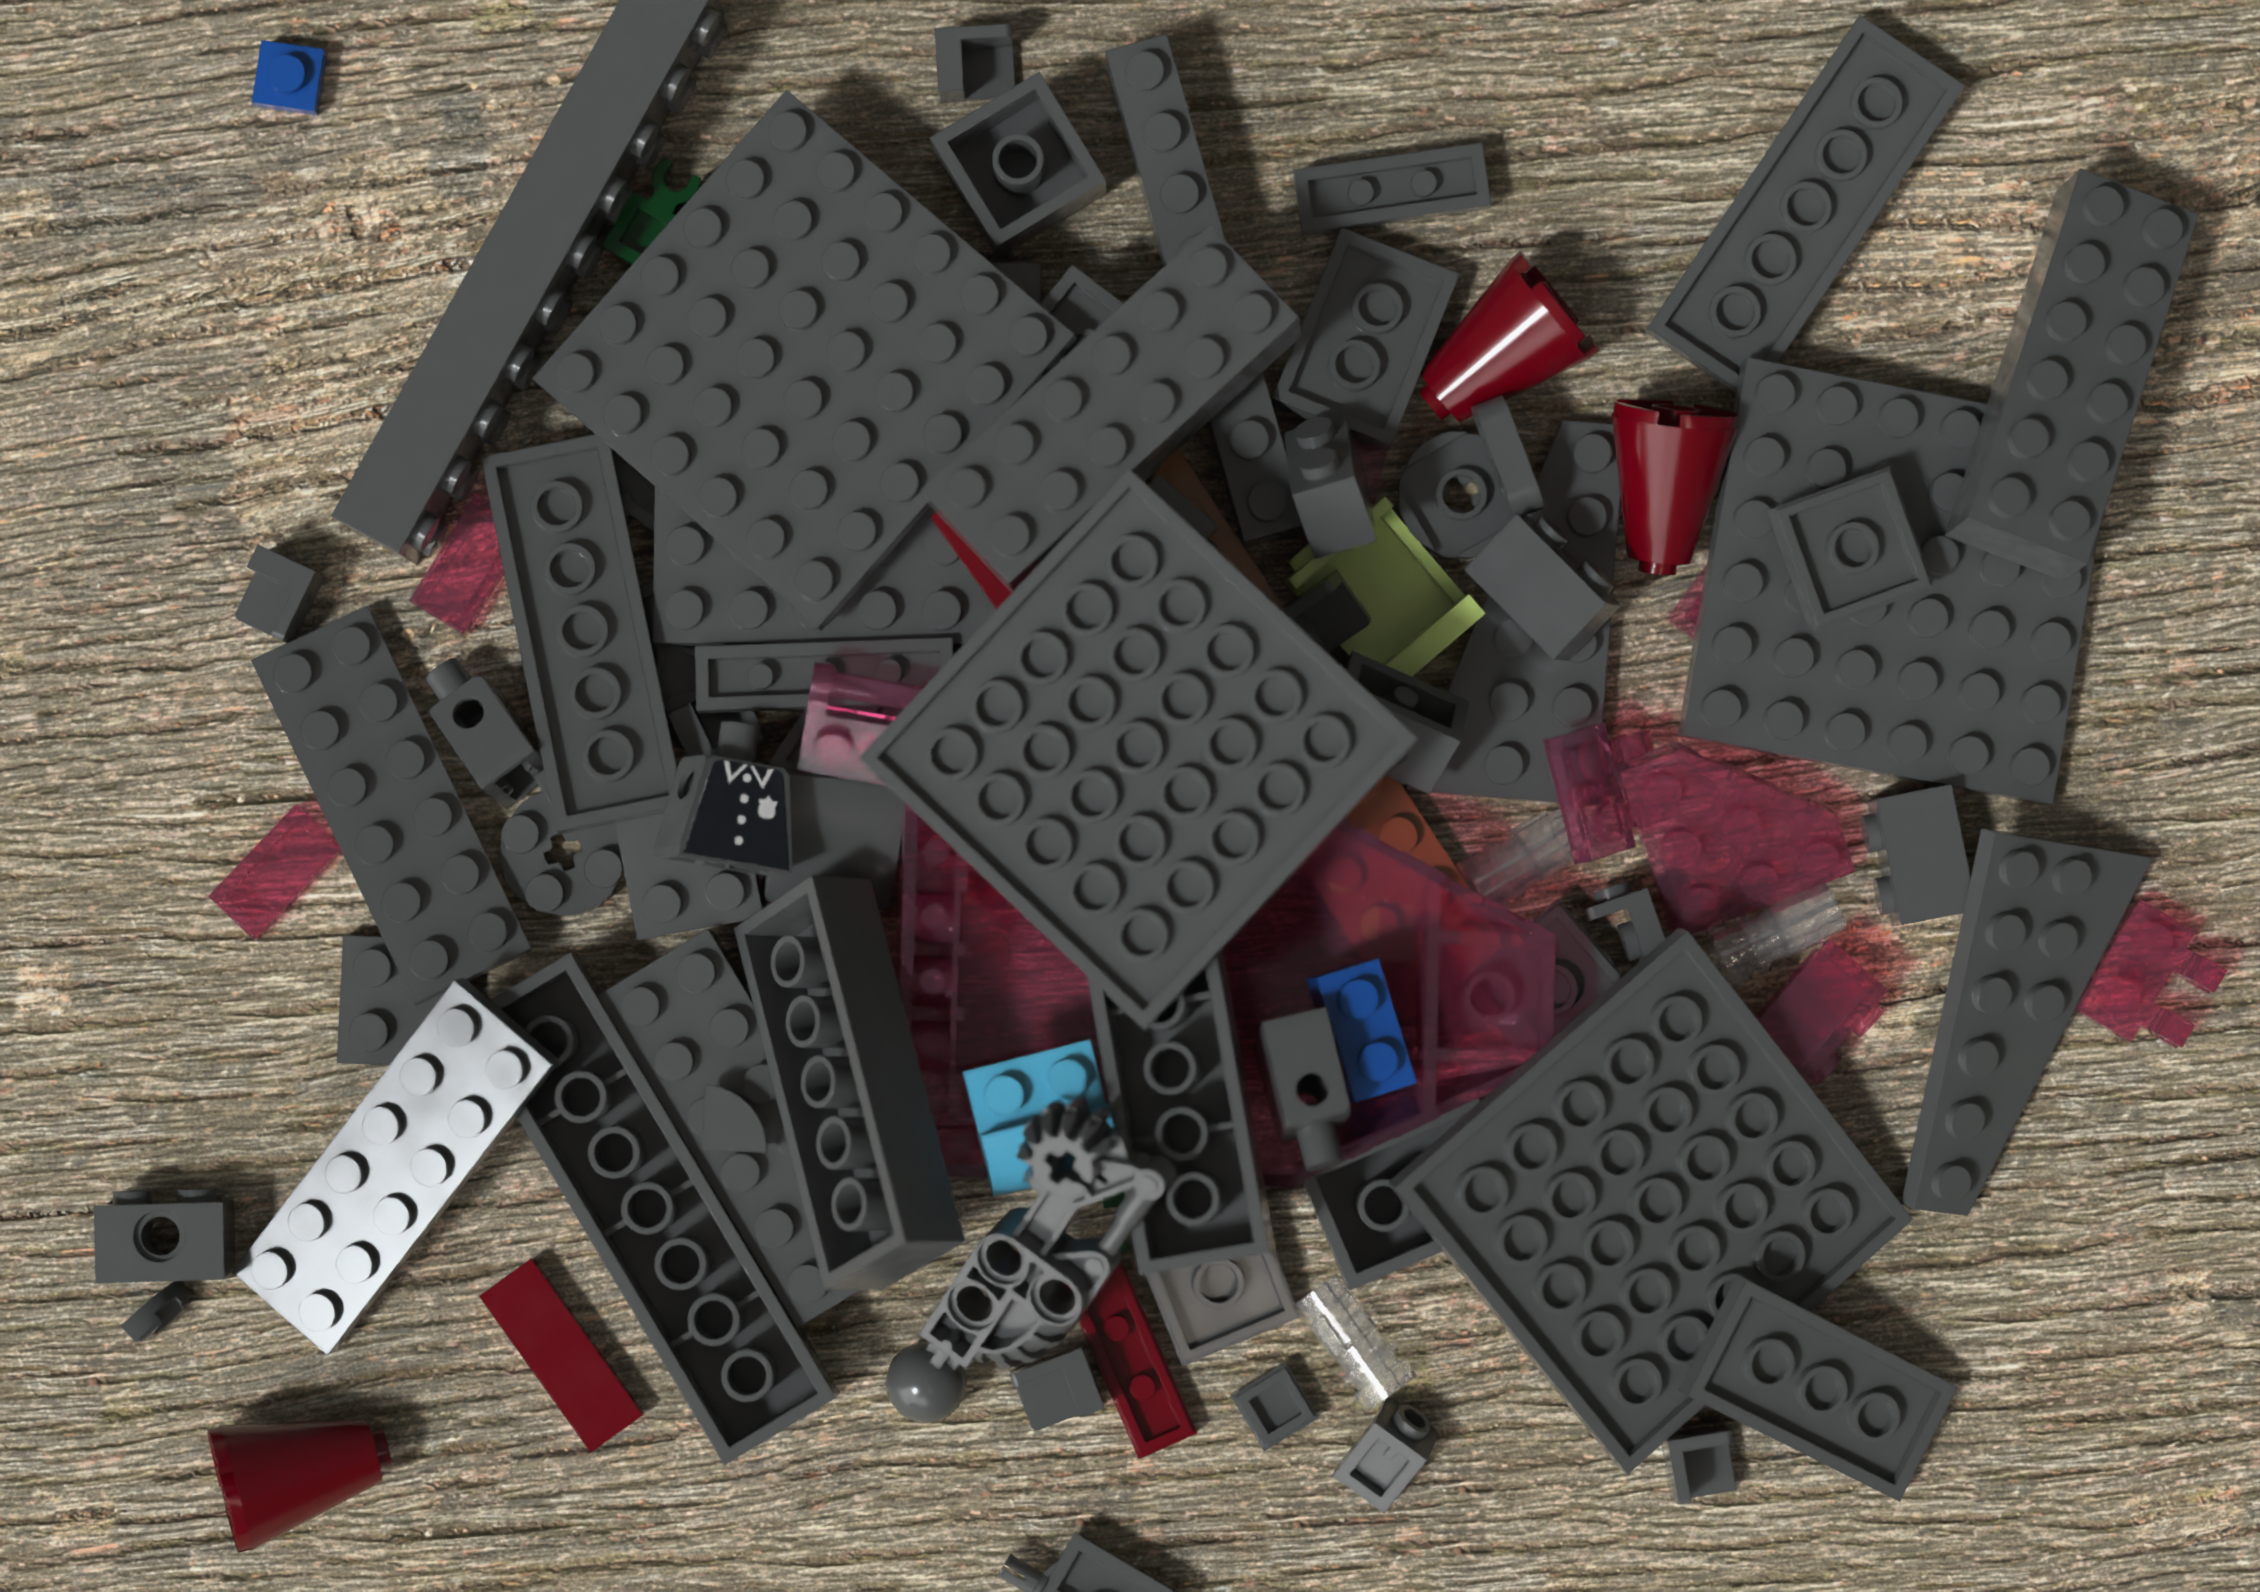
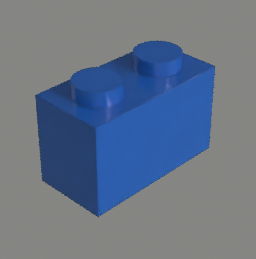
(1363, 1029)

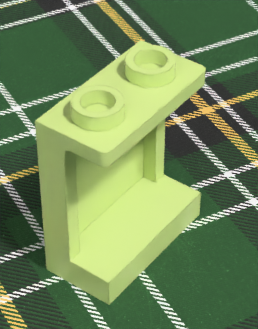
(1402, 588)

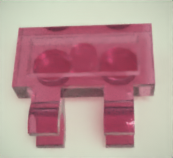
(1590, 789)
(2136, 969)

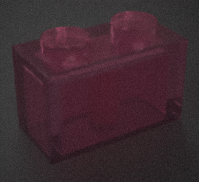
(1820, 1008)

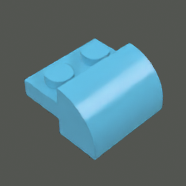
(1013, 1091)

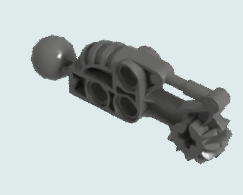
(1072, 1164)

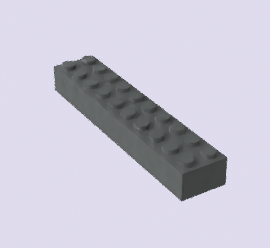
(527, 271)

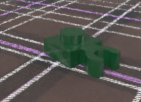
(644, 218)

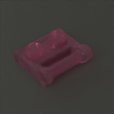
(838, 735)

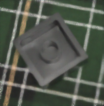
(1018, 164)

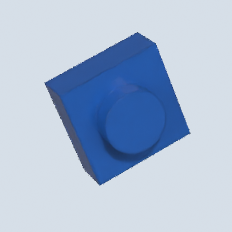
(289, 77)

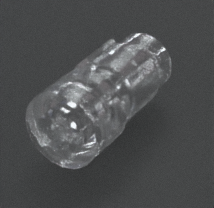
(1531, 855)
(1775, 933)
(1355, 1343)

